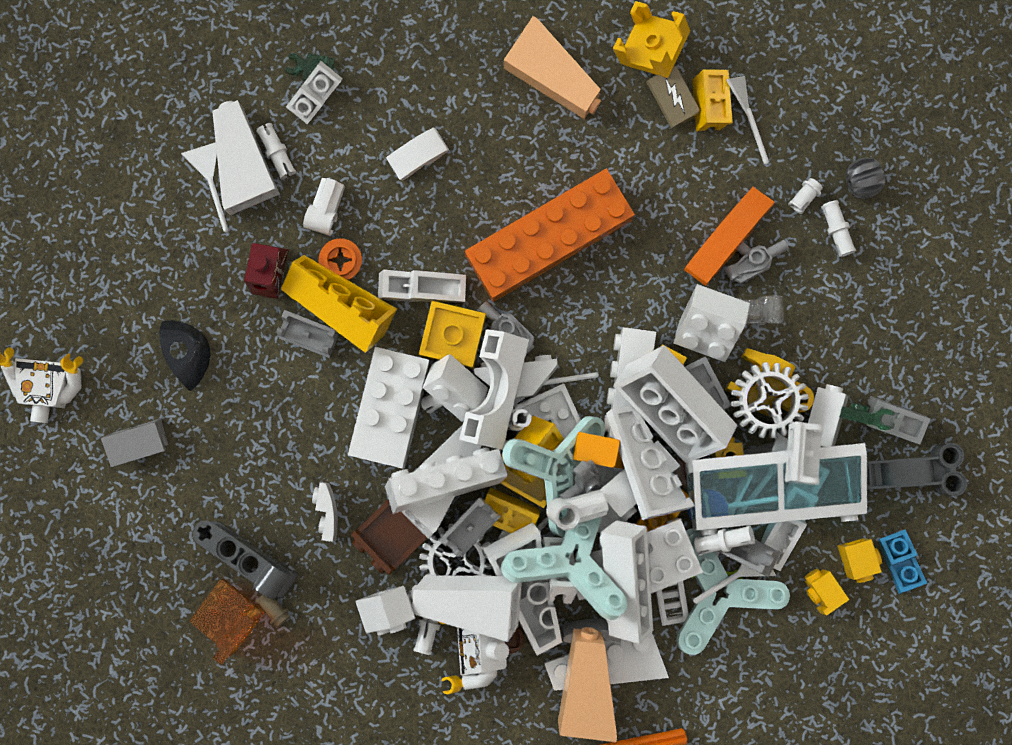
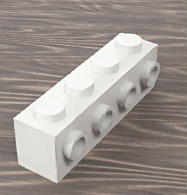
(445, 480)
(628, 567)

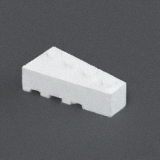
(536, 611)

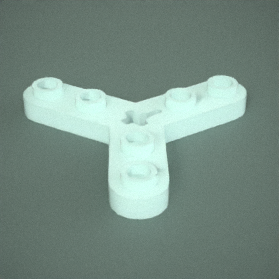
(543, 462)
(584, 575)
(739, 593)

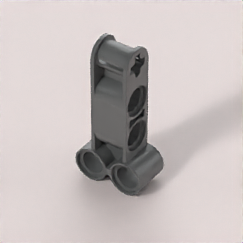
(920, 471)
(271, 576)

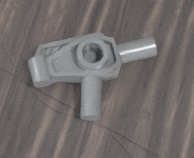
(754, 261)
(507, 323)
(586, 480)

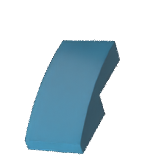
(901, 561)

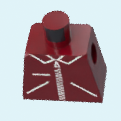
(265, 269)

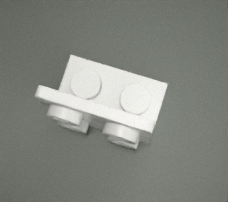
(670, 555)

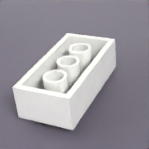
(675, 405)
(389, 408)

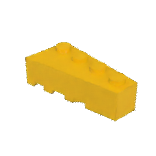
(339, 302)

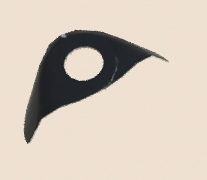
(196, 361)

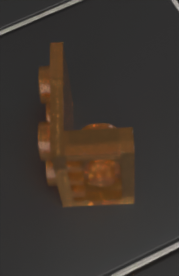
(226, 619)

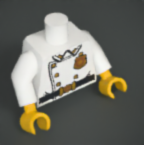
(42, 382)
(479, 660)

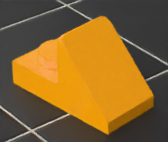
(599, 449)

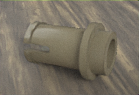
(273, 610)

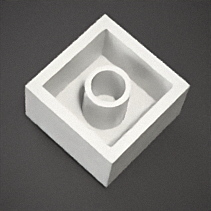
(711, 323)

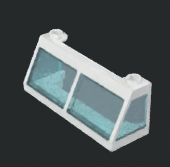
(755, 492)

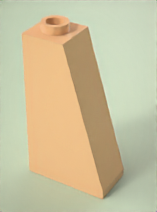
(551, 70)
(586, 695)

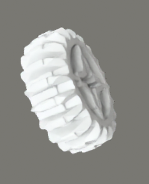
(763, 388)
(435, 550)

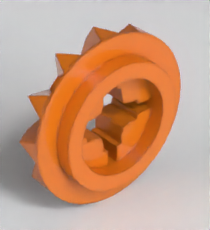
(350, 251)

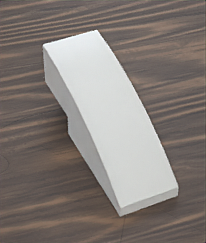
(421, 286)

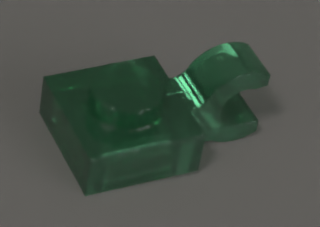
(860, 414)

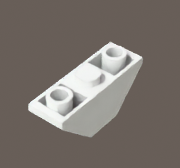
(532, 376)

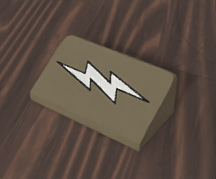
(674, 98)

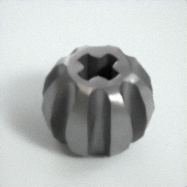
(865, 177)

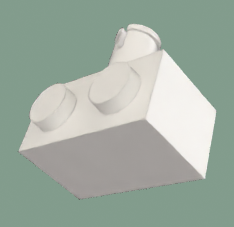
(453, 388)
(386, 610)

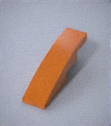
(729, 236)

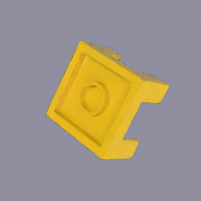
(653, 41)
(452, 332)

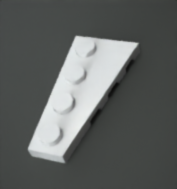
(651, 480)
(625, 662)

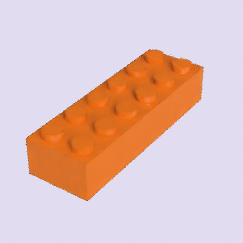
(549, 235)

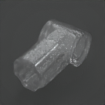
(766, 310)

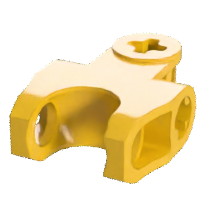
(758, 358)

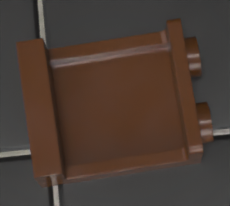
(387, 538)

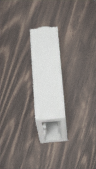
(241, 164)
(429, 516)
(470, 602)

